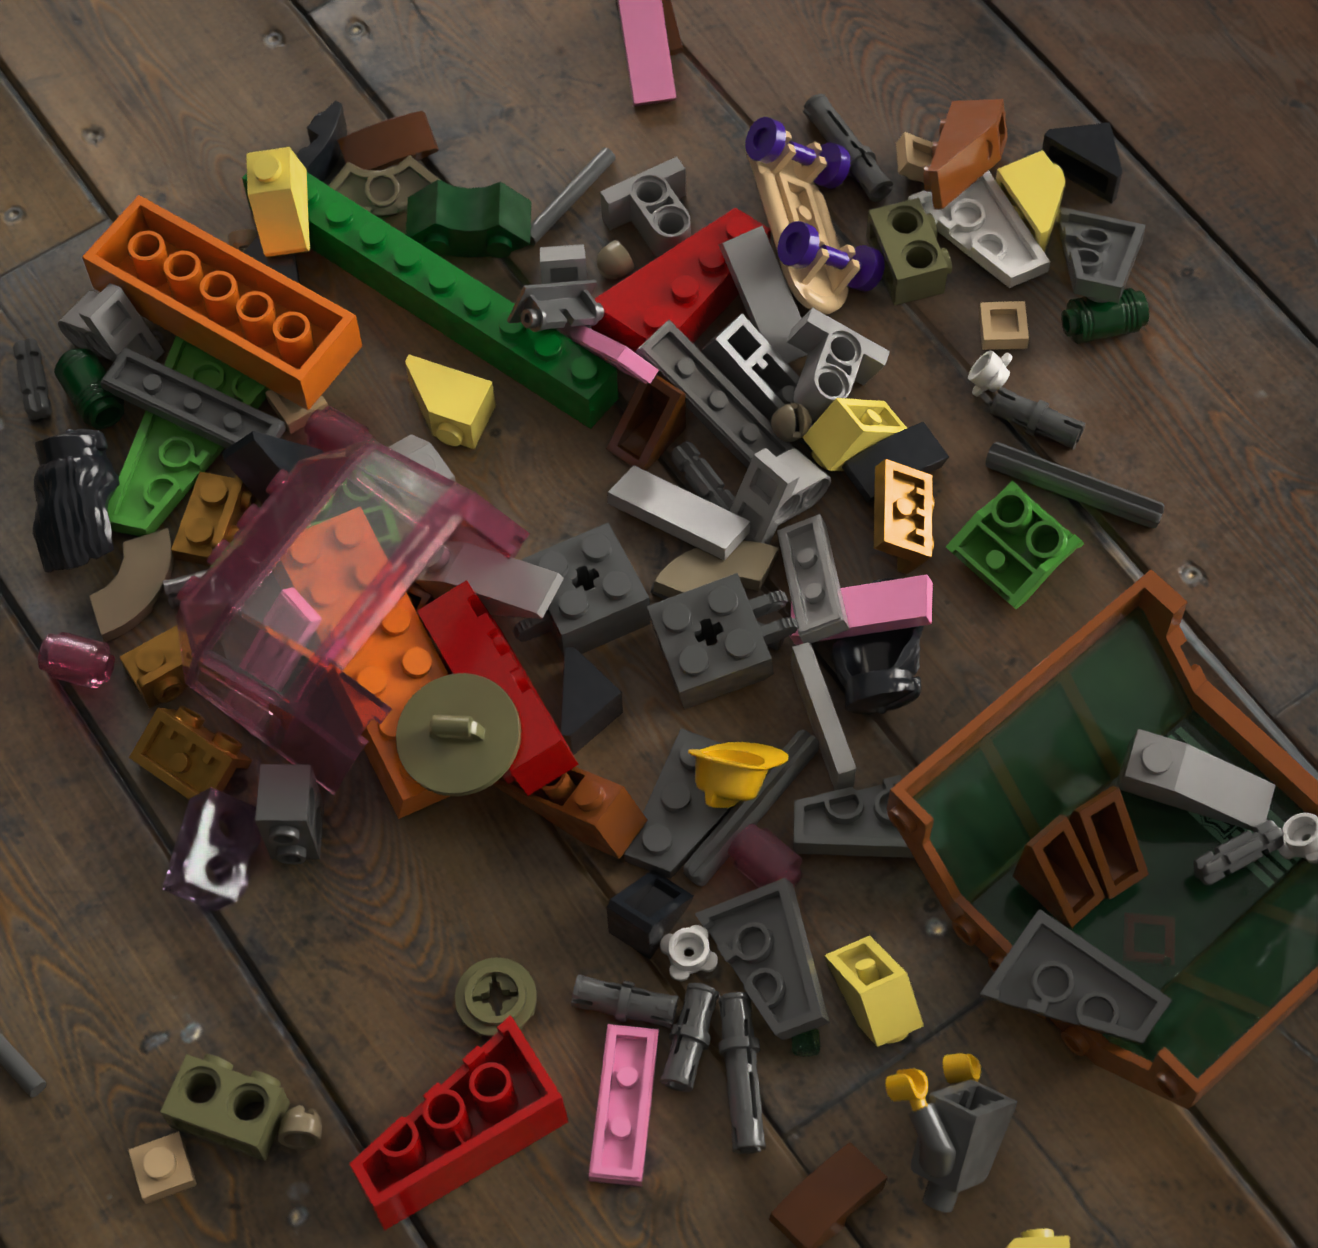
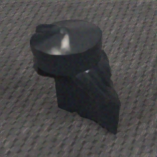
(73, 499)
(879, 669)

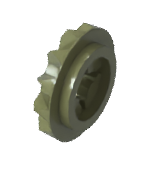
(476, 985)

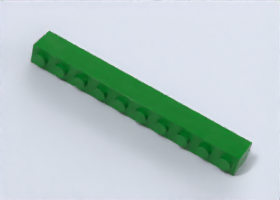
(457, 305)

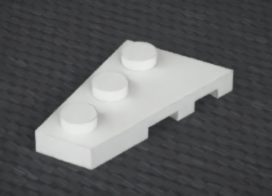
(989, 231)

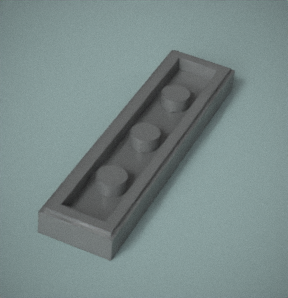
(711, 395)
(185, 401)

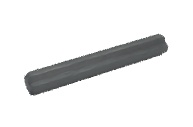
(1075, 485)
(714, 849)

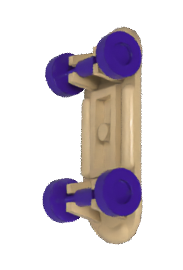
(800, 220)

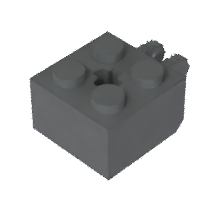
(597, 597)
(724, 613)

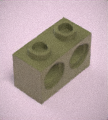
(905, 251)
(220, 1116)

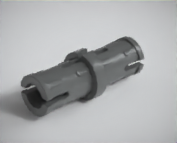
(1037, 418)
(624, 1001)
(689, 1037)

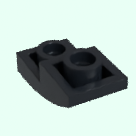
(323, 134)
(910, 447)

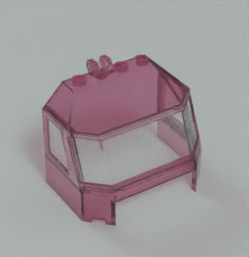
(311, 586)

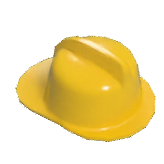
(734, 771)

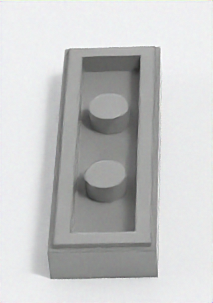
(763, 289)
(679, 512)
(812, 580)
(823, 716)

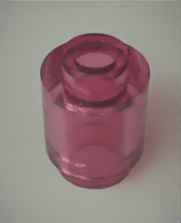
(333, 430)
(76, 659)
(764, 857)

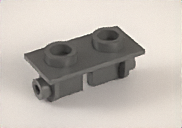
(555, 304)

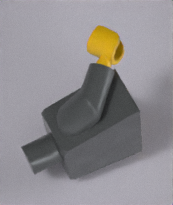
(955, 1127)

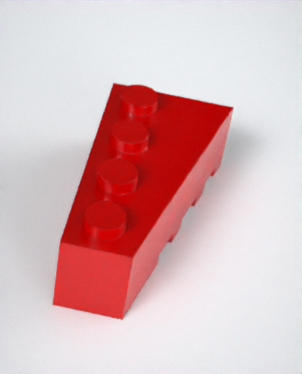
(682, 286)
(477, 646)
(462, 1128)

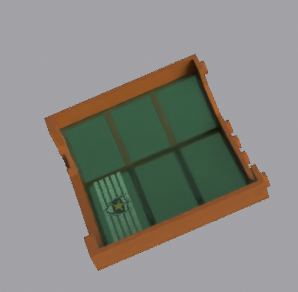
(1224, 951)

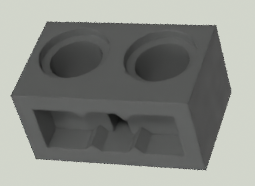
(290, 812)

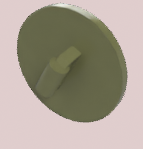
(458, 734)

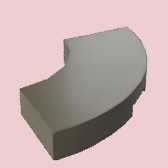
(383, 191)
(697, 568)
(136, 586)

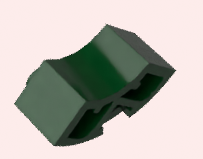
(469, 220)

